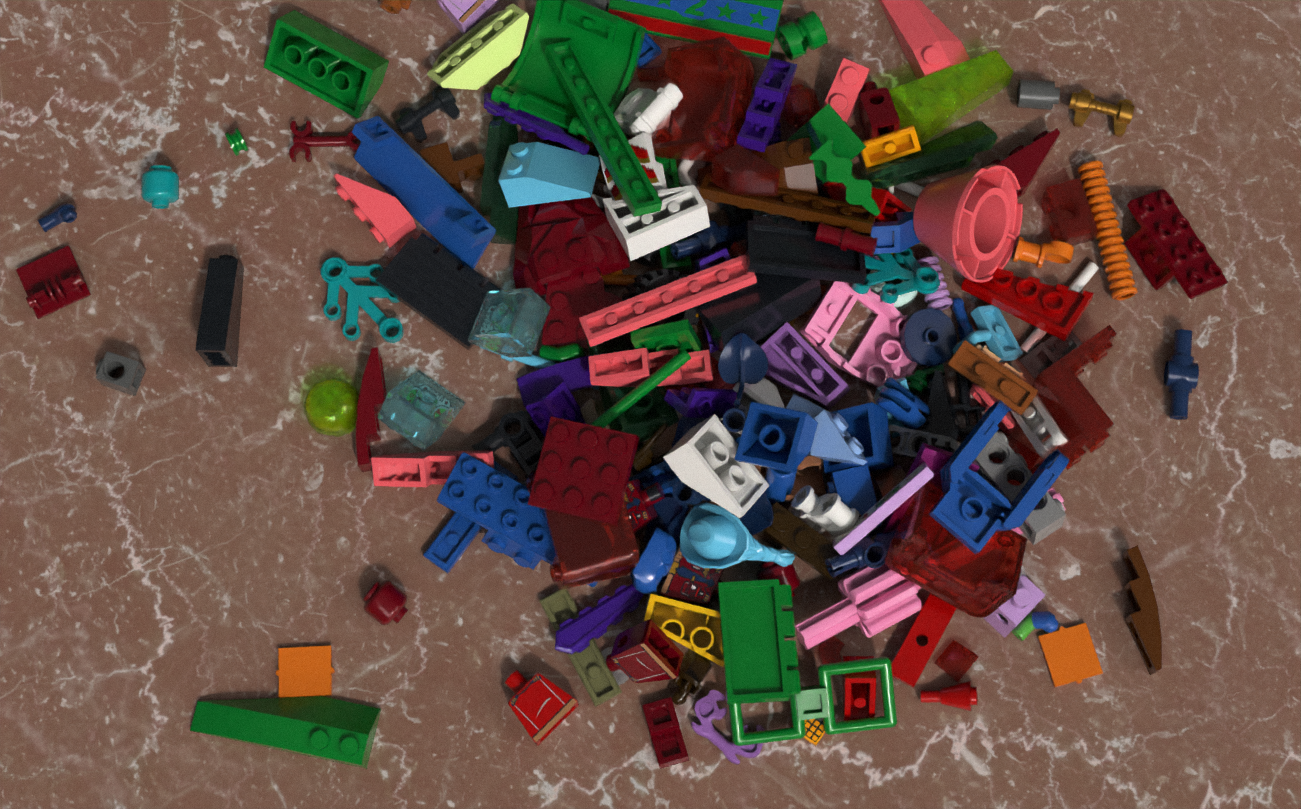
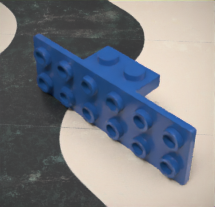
(502, 509)

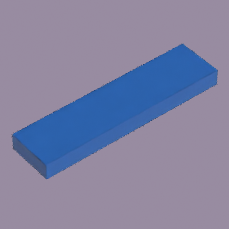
(456, 536)

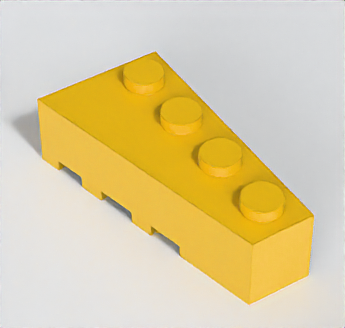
(688, 625)

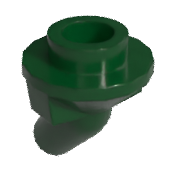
(918, 381)

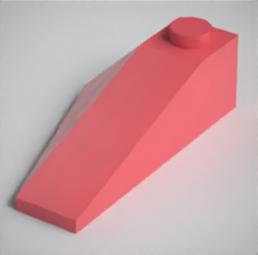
(923, 37)

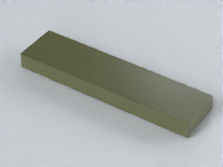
(590, 662)

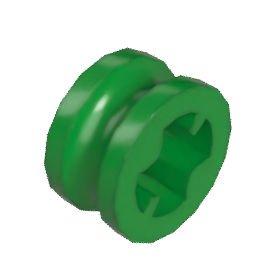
(236, 141)

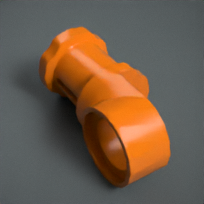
(1036, 253)

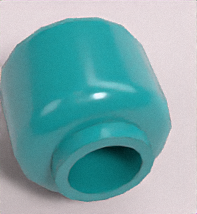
(160, 186)

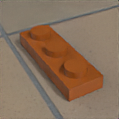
(992, 377)

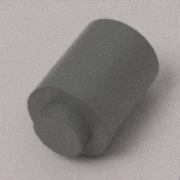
(1037, 94)

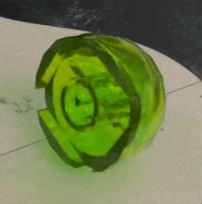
(331, 406)

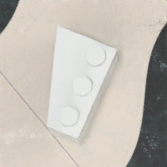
(680, 216)

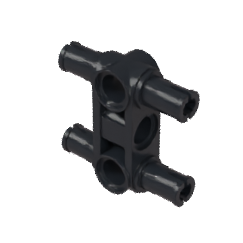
(524, 445)

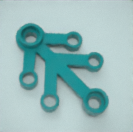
(916, 278)
(358, 296)

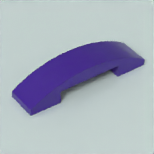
(573, 372)

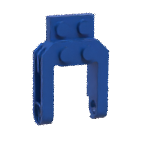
(972, 506)

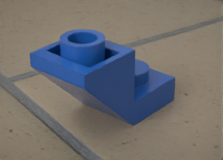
(895, 235)

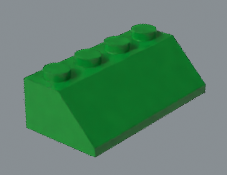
(325, 63)

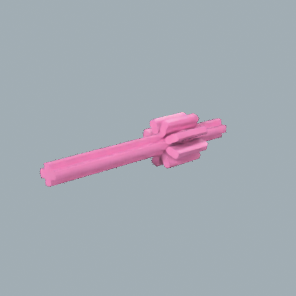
(870, 600)

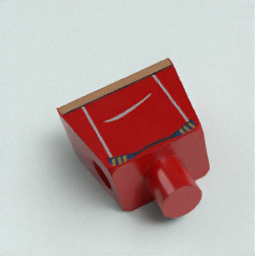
(539, 704)

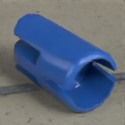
(902, 404)
(780, 484)

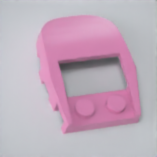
(880, 349)

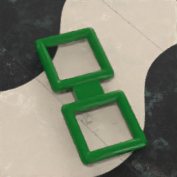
(817, 702)

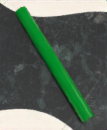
(642, 389)

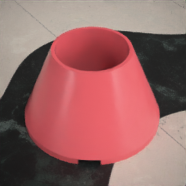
(971, 220)

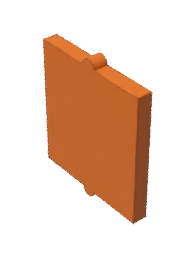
(1070, 655)
(305, 671)

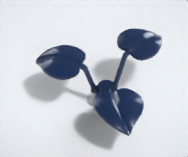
(742, 363)
(672, 511)

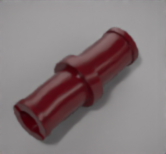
(846, 239)

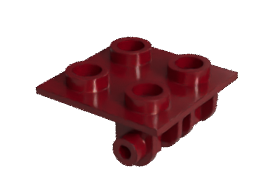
(53, 282)

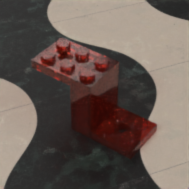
(1071, 403)

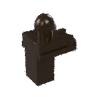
(690, 681)

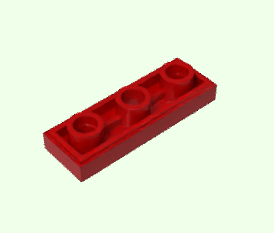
(930, 625)

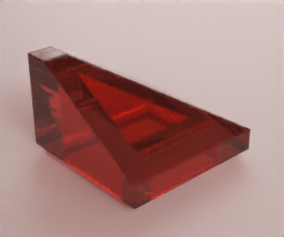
(956, 660)

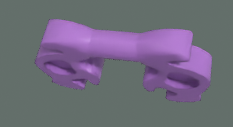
(707, 710)

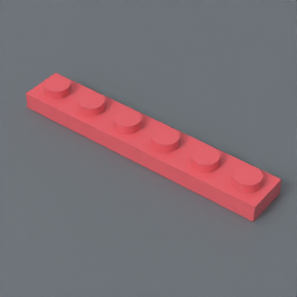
(667, 300)

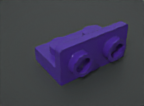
(701, 401)
(556, 403)

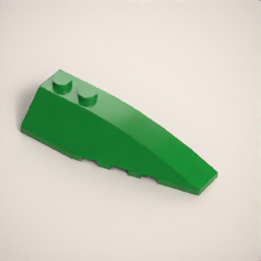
(298, 725)

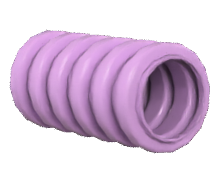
(939, 299)

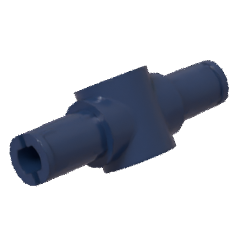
(709, 240)
(1181, 374)
(858, 557)

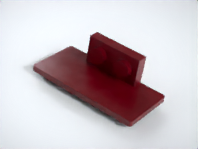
(1170, 248)

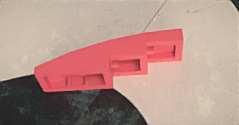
(634, 366)
(420, 468)

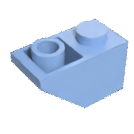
(834, 442)

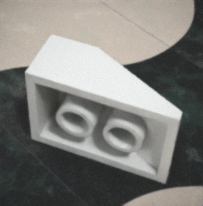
(708, 465)

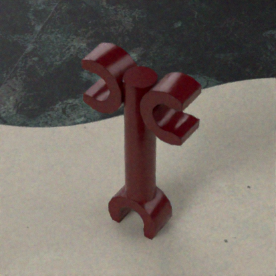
(303, 140)

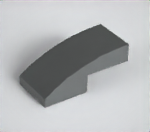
(1048, 353)

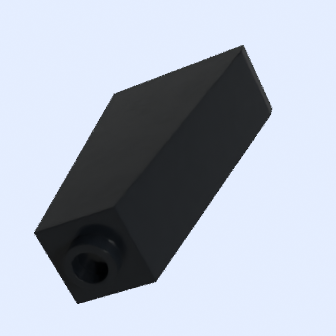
(221, 312)

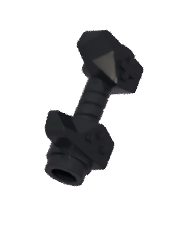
(411, 120)

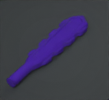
(531, 123)
(593, 622)

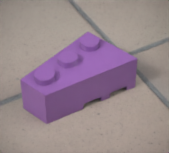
(802, 369)

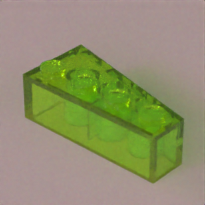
(949, 94)

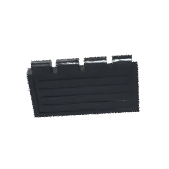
(791, 250)
(436, 288)

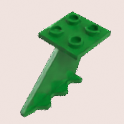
(832, 154)

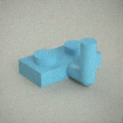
(995, 332)

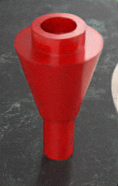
(957, 696)

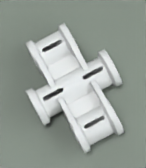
(823, 512)

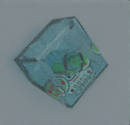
(510, 322)
(420, 409)

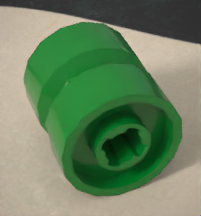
(799, 36)

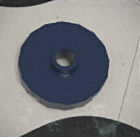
(915, 337)

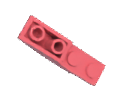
(846, 88)

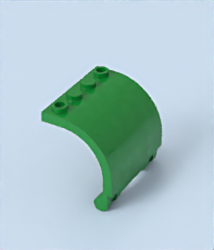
(605, 43)

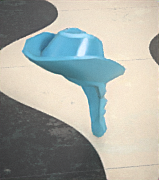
(719, 539)

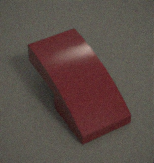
(665, 732)

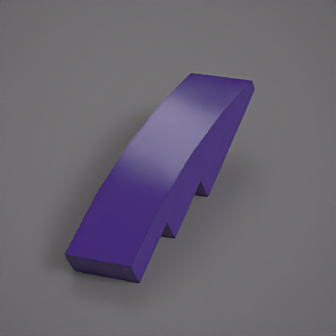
(766, 104)

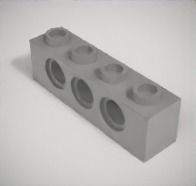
(1042, 520)

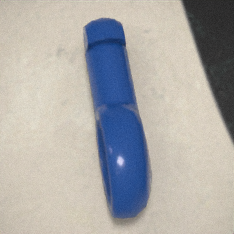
(964, 326)

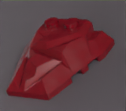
(563, 241)

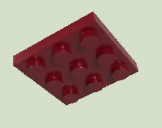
(583, 470)

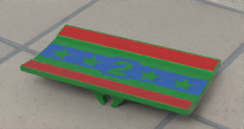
(745, 23)

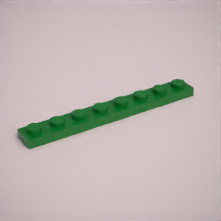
(603, 129)

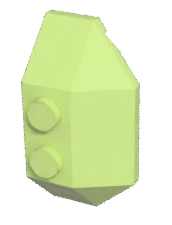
(482, 51)

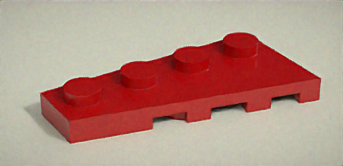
(1039, 304)

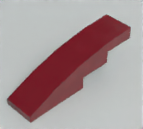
(370, 402)

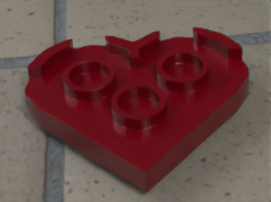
(570, 300)

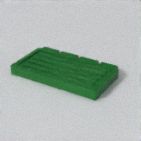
(754, 641)

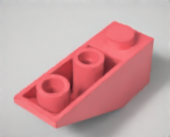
(382, 211)

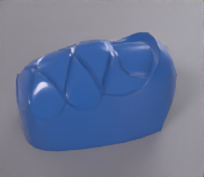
(654, 562)

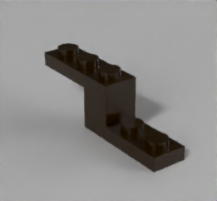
(799, 538)

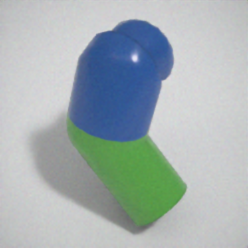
(1035, 620)

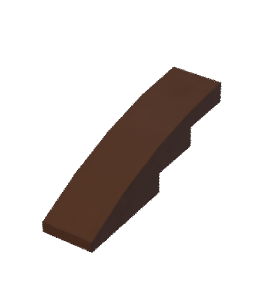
(1144, 622)

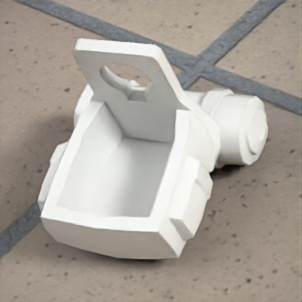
(647, 109)

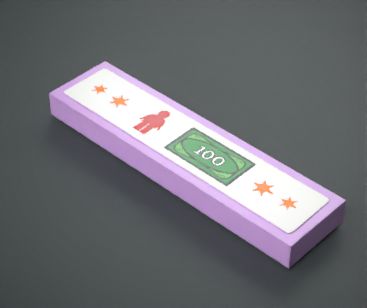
(883, 508)

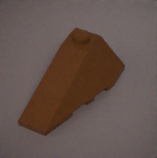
(792, 160)

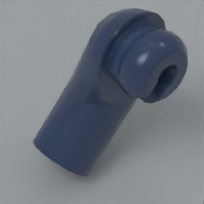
(63, 213)

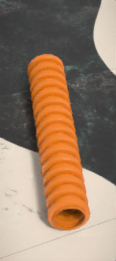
(1108, 234)

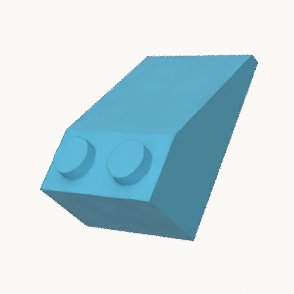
(546, 174)

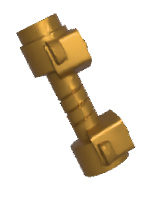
(1084, 103)

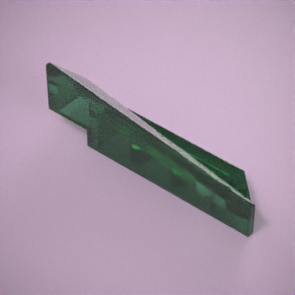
(936, 157)
(493, 202)

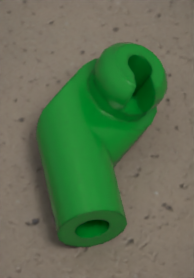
(562, 353)

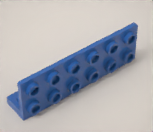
(422, 191)

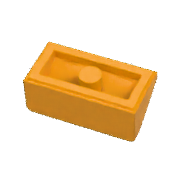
(890, 146)

